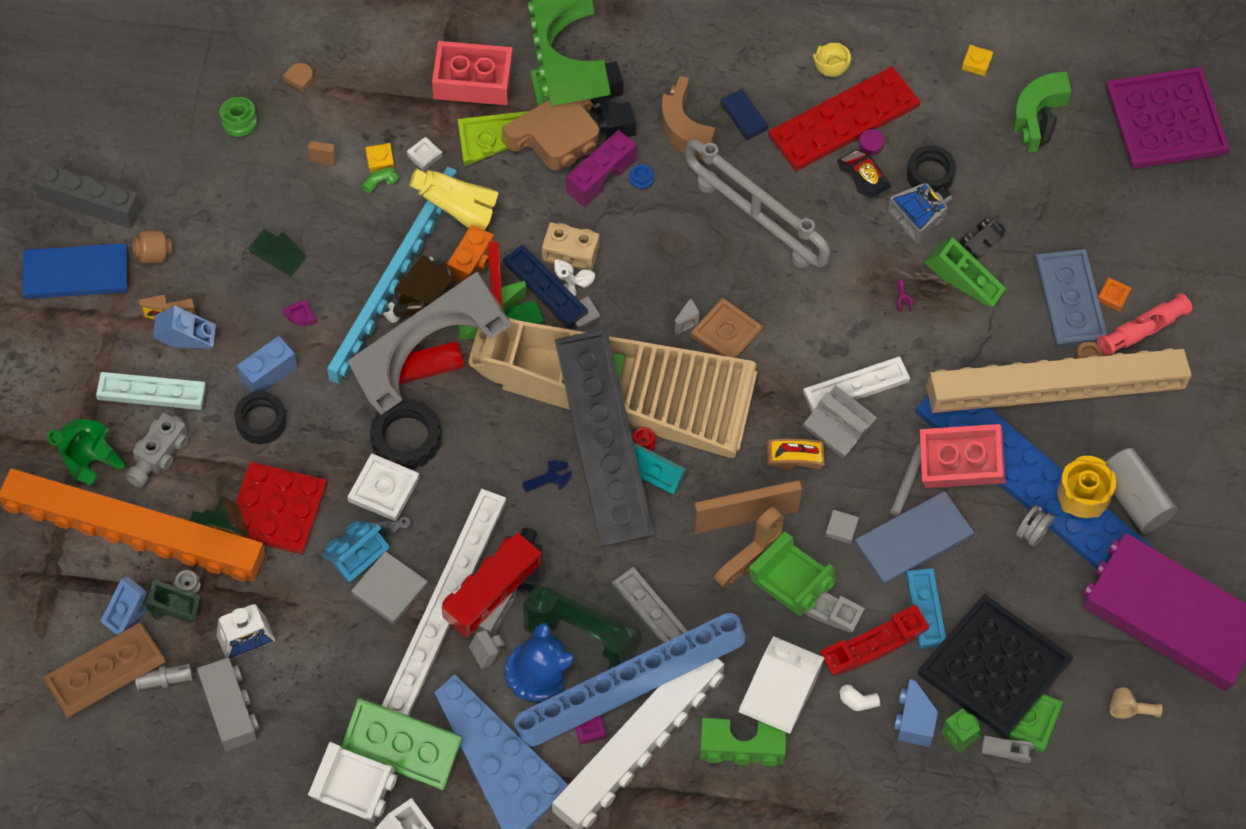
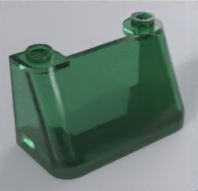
(555, 604)

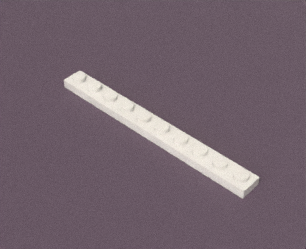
(433, 626)

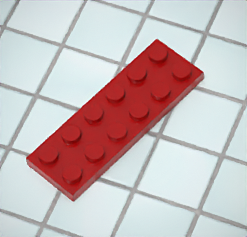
(843, 118)

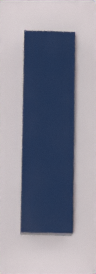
(545, 286)

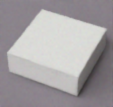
(424, 153)

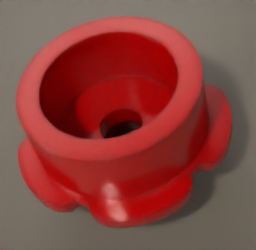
(648, 435)

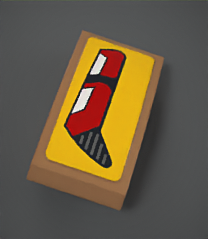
(157, 304)
(795, 452)

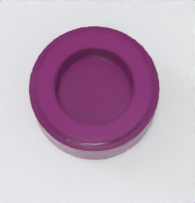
(871, 142)

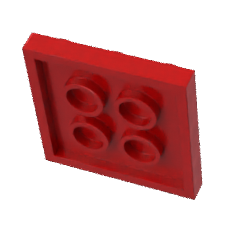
(280, 506)

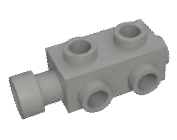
(161, 457)

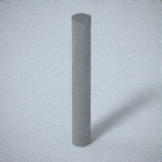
(907, 482)

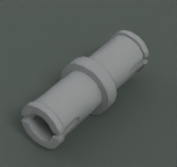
(165, 676)

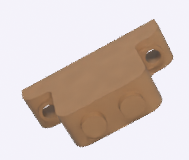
(555, 133)

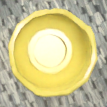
(832, 59)

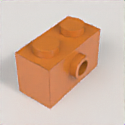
(470, 254)

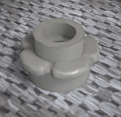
(188, 576)

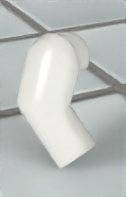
(857, 701)

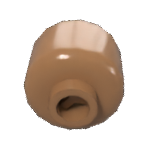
(151, 246)

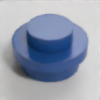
(641, 176)

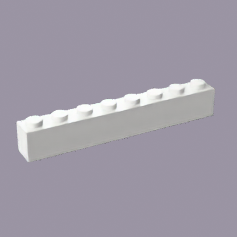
(634, 745)

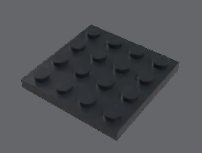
(995, 665)

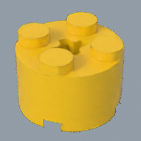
(1086, 487)

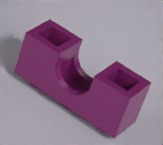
(612, 156)

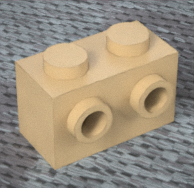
(571, 245)

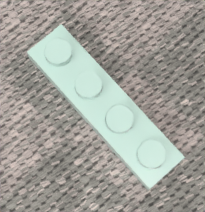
(151, 390)

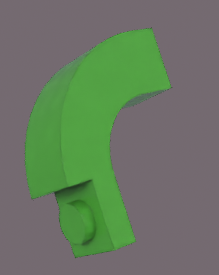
(1045, 91)

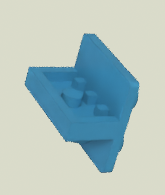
(355, 549)

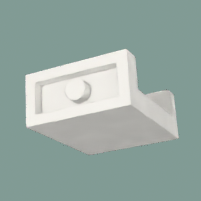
(352, 783)

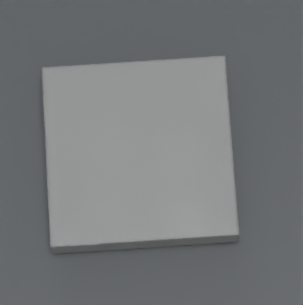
(389, 588)

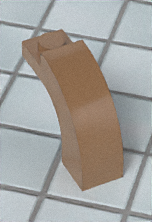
(677, 125)

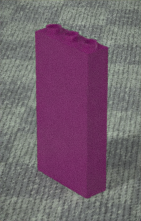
(1170, 611)

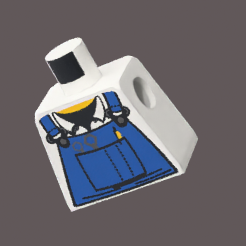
(243, 631)

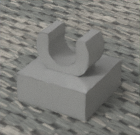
(485, 648)

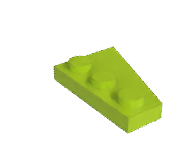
(483, 136)

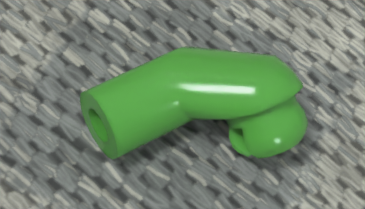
(378, 176)

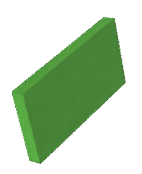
(403, 742)

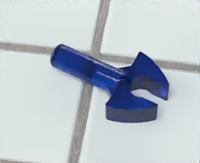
(549, 477)

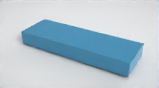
(924, 594)

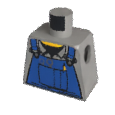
(920, 210)

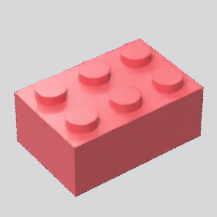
(472, 73)
(962, 456)

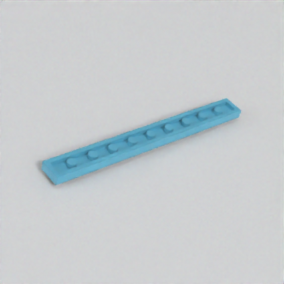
(378, 301)

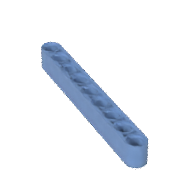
(630, 679)

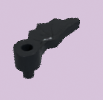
(391, 528)

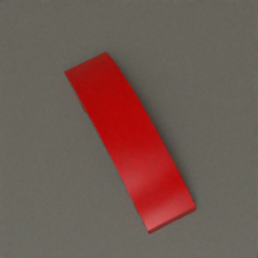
(875, 643)

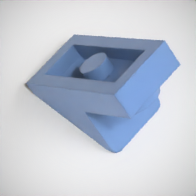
(125, 606)

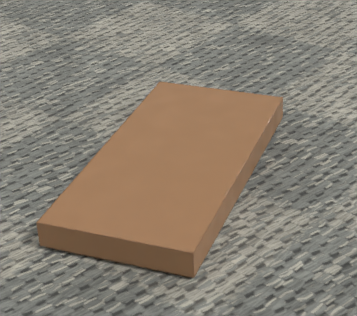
(745, 506)
(104, 669)

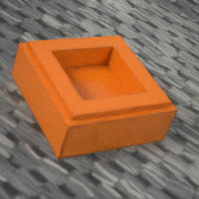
(1114, 294)

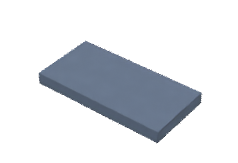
(1070, 297)
(914, 538)

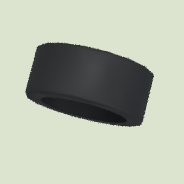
(935, 154)
(254, 400)

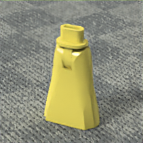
(460, 199)

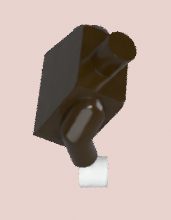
(420, 287)

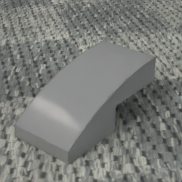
(836, 612)

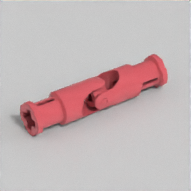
(1136, 330)

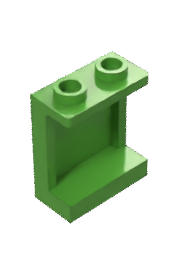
(791, 575)

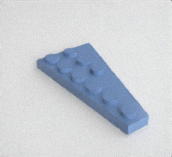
(505, 767)

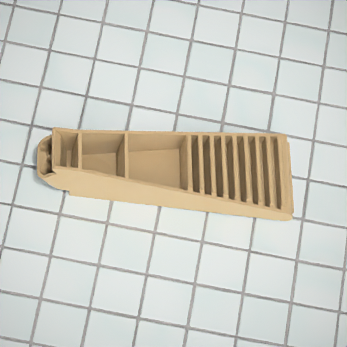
(668, 389)

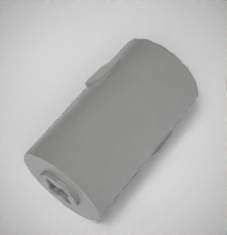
(1140, 492)

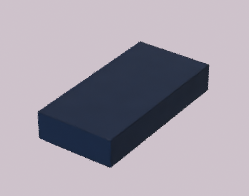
(744, 114)

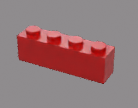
(491, 584)

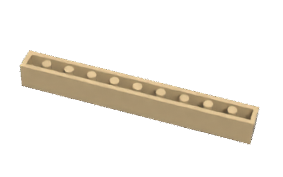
(1057, 380)

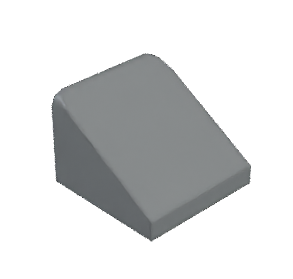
(687, 318)

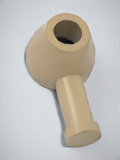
(1125, 706)

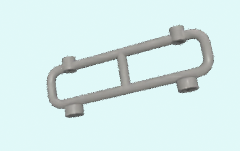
(709, 182)

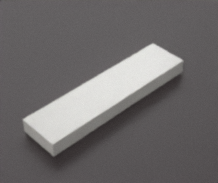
(861, 382)

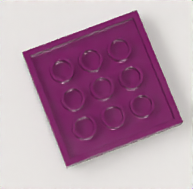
(1167, 117)

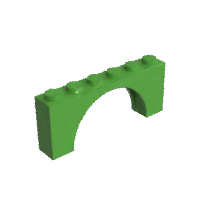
(565, 78)

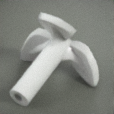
(565, 271)

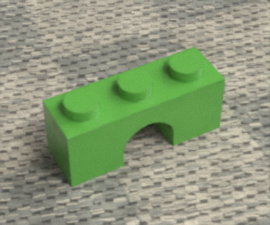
(720, 745)

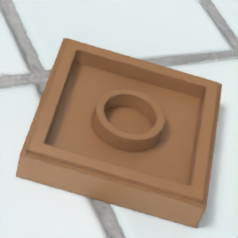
(726, 330)

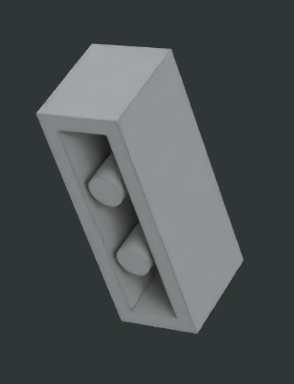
(228, 703)

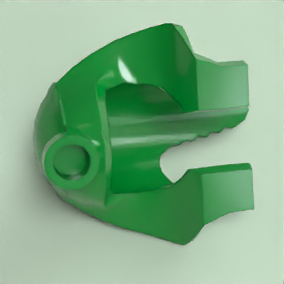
(80, 444)

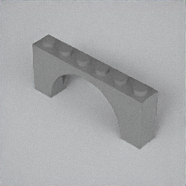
(381, 362)

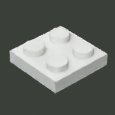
(383, 487)

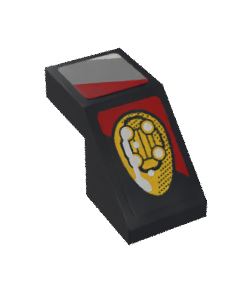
(865, 172)

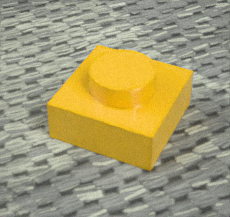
(977, 60)
(379, 157)

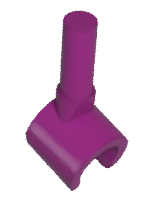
(903, 297)

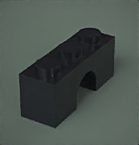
(614, 115)

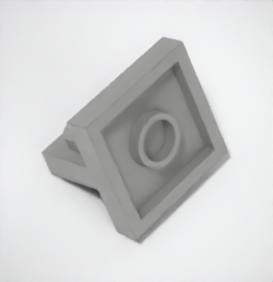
(839, 421)

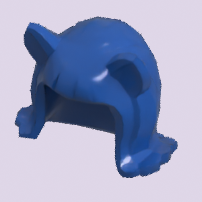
(538, 666)

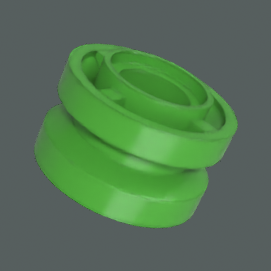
(238, 116)

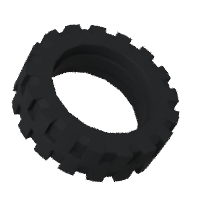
(411, 458)

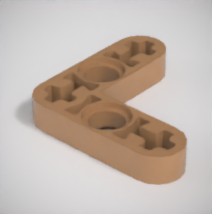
(767, 532)

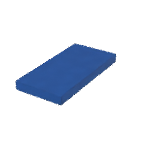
(75, 271)

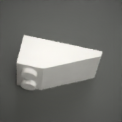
(781, 684)

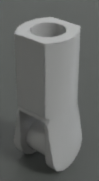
(1002, 748)

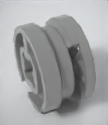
(1035, 526)

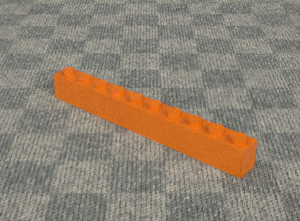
(132, 525)

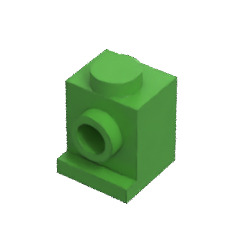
(961, 730)

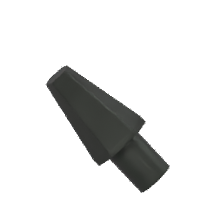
(1047, 125)

